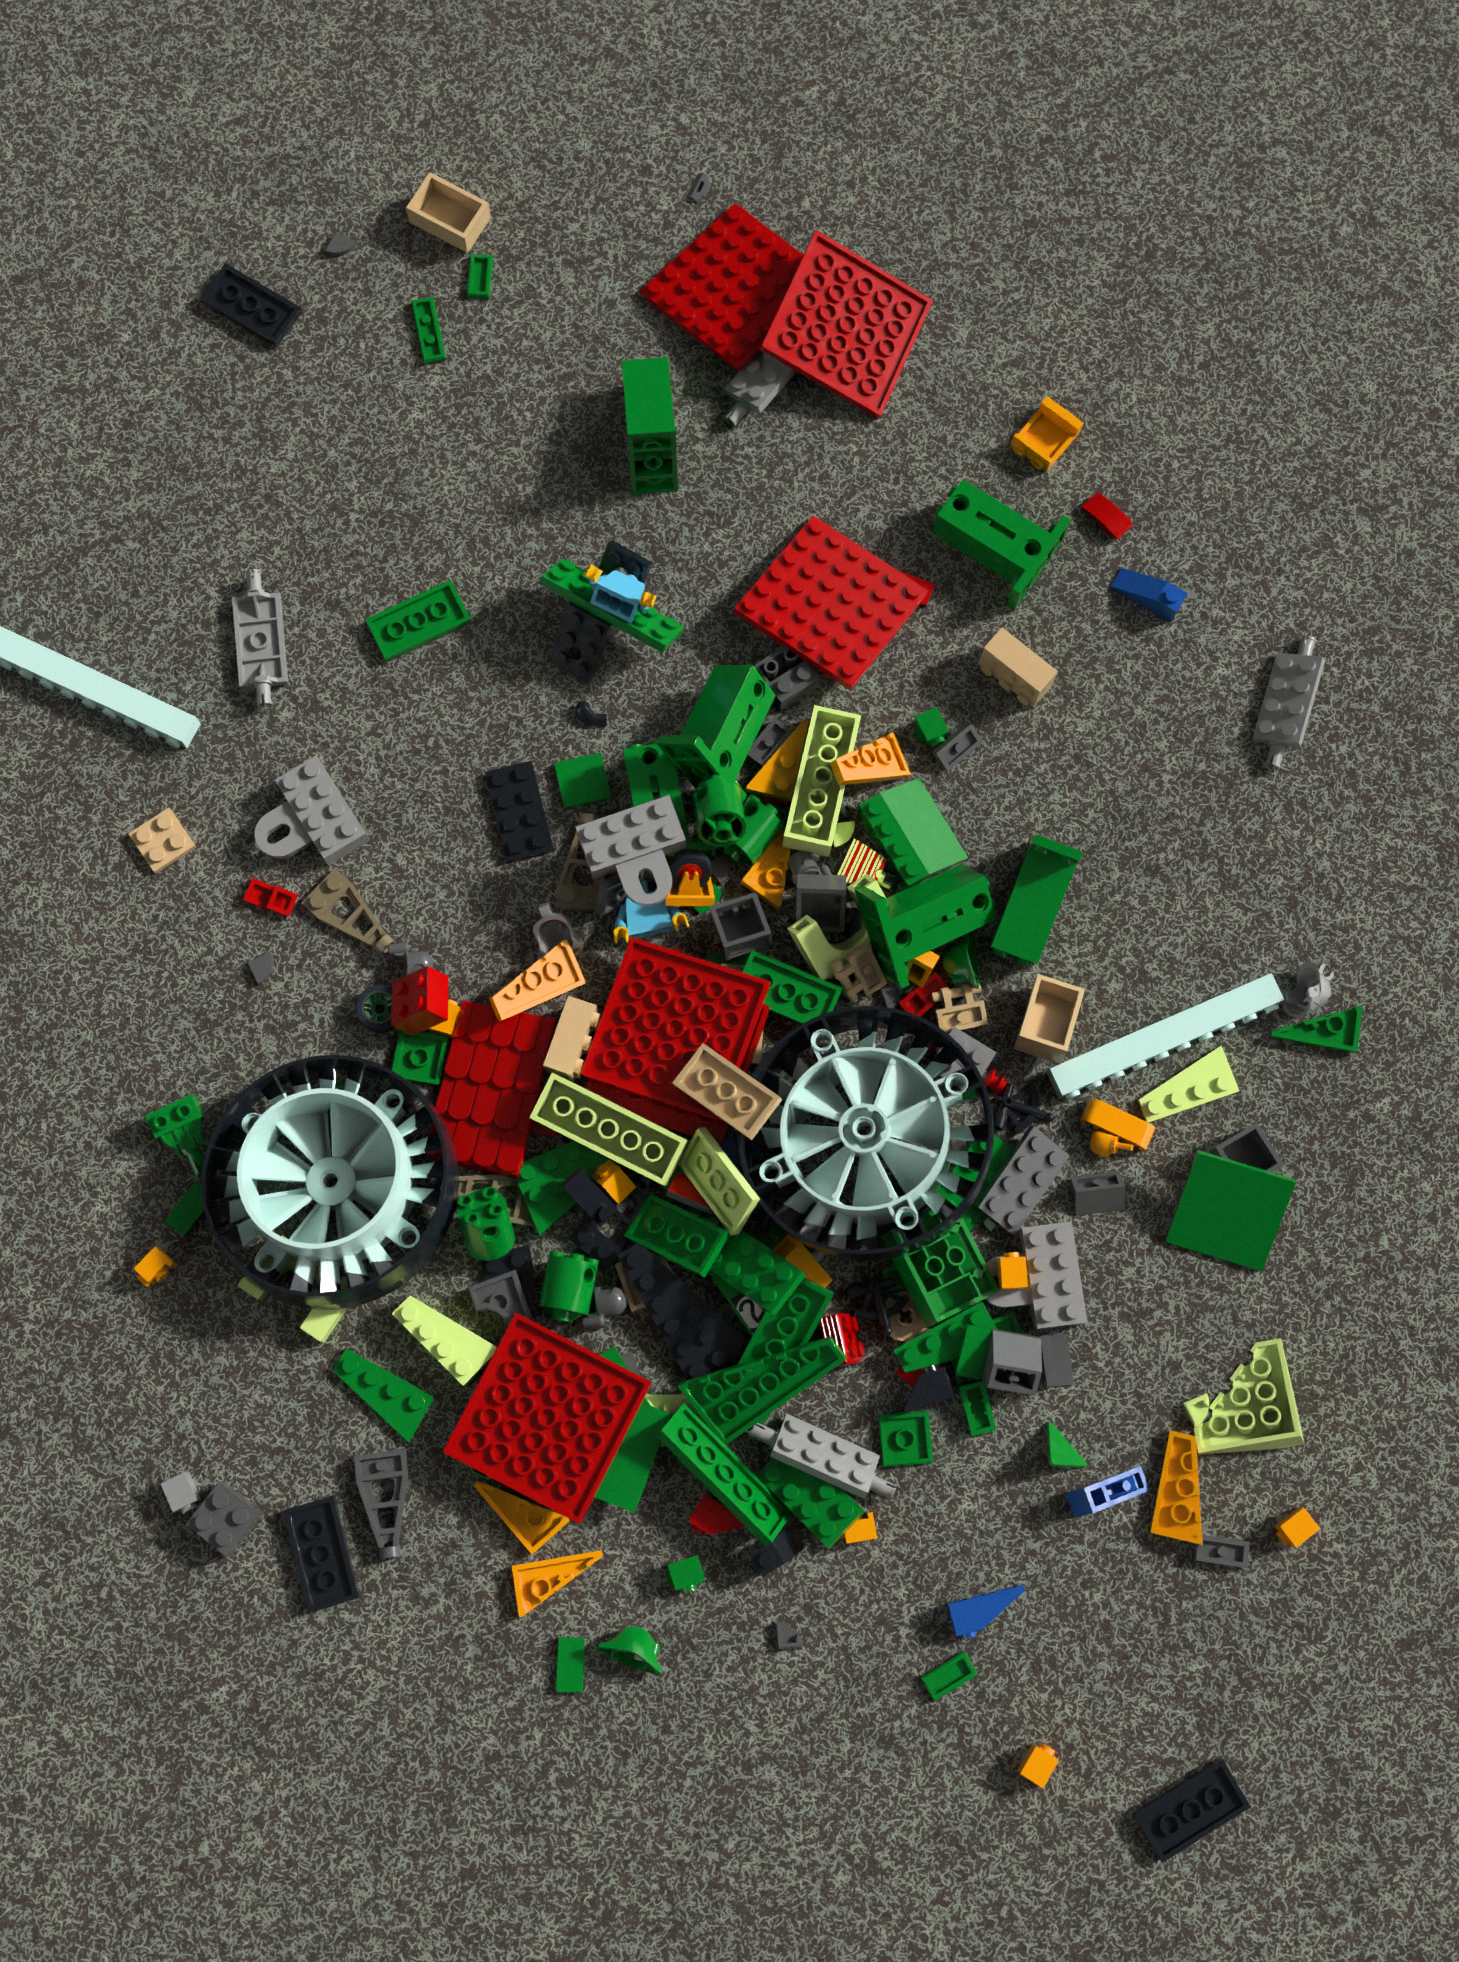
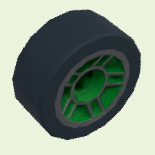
(366, 1004)

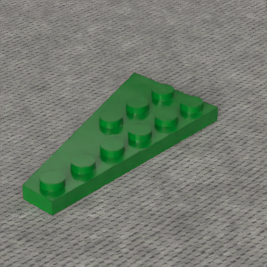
(544, 1174)
(750, 1391)

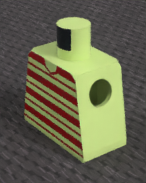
(862, 861)

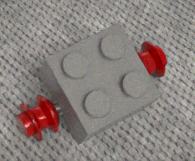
(980, 1055)

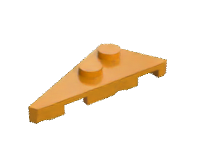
(780, 772)
(769, 873)
(528, 1521)
(542, 1578)

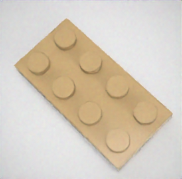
(727, 1091)

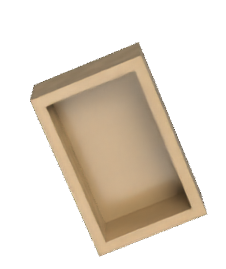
(448, 212)
(1017, 668)
(1049, 1019)
(572, 1039)

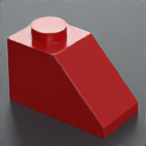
(713, 1517)

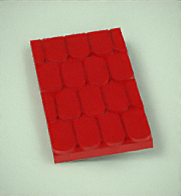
(492, 1087)

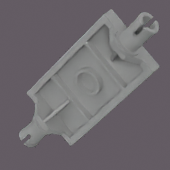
(756, 386)
(259, 639)
(1288, 701)
(825, 1456)

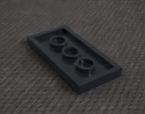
(251, 305)
(519, 811)
(321, 1554)
(1191, 1810)

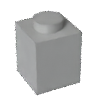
(181, 1493)

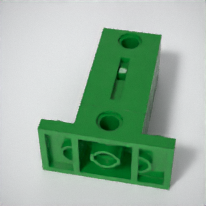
(650, 425)
(997, 537)
(721, 725)
(653, 777)
(1035, 900)
(924, 917)

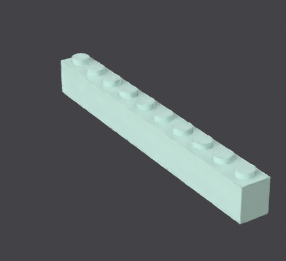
(96, 689)
(1164, 1036)

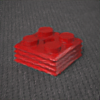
(843, 1329)

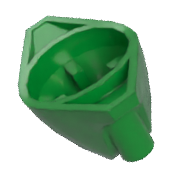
(962, 962)
(634, 1644)

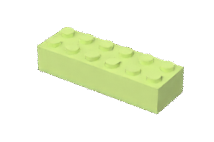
(816, 792)
(609, 1129)

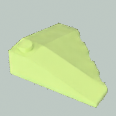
(1257, 1410)

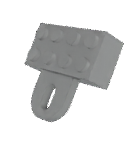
(314, 815)
(634, 843)
(1052, 1278)

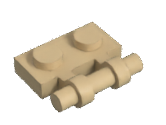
(866, 970)
(963, 1015)

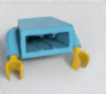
(619, 593)
(646, 920)

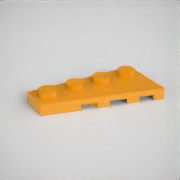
(872, 763)
(544, 979)
(1178, 1497)

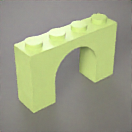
(815, 947)
(319, 1321)

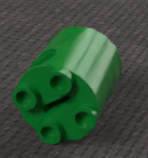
(719, 812)
(761, 831)
(485, 1224)
(568, 1286)

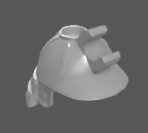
(553, 929)
(1318, 990)

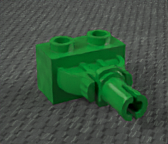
(180, 1125)

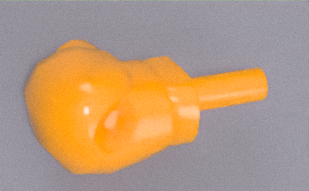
(1105, 1143)

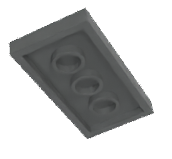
(1022, 1180)

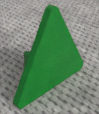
(1060, 1451)

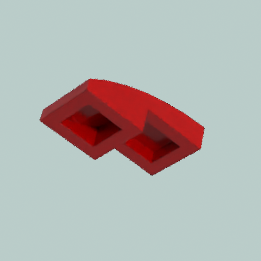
(1108, 516)
(270, 897)
(920, 999)

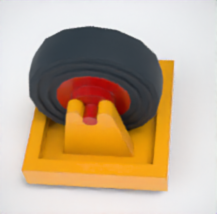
(690, 880)

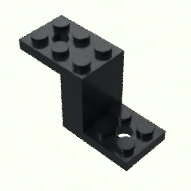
(588, 631)

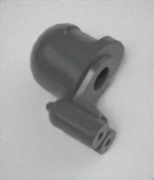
(804, 863)
(411, 960)
(608, 1303)

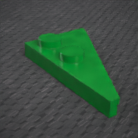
(1335, 1031)

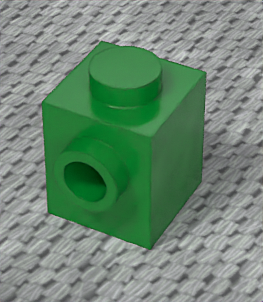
(930, 728)
(685, 1574)

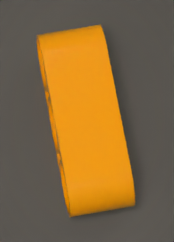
(1118, 1123)

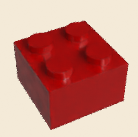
(419, 1001)

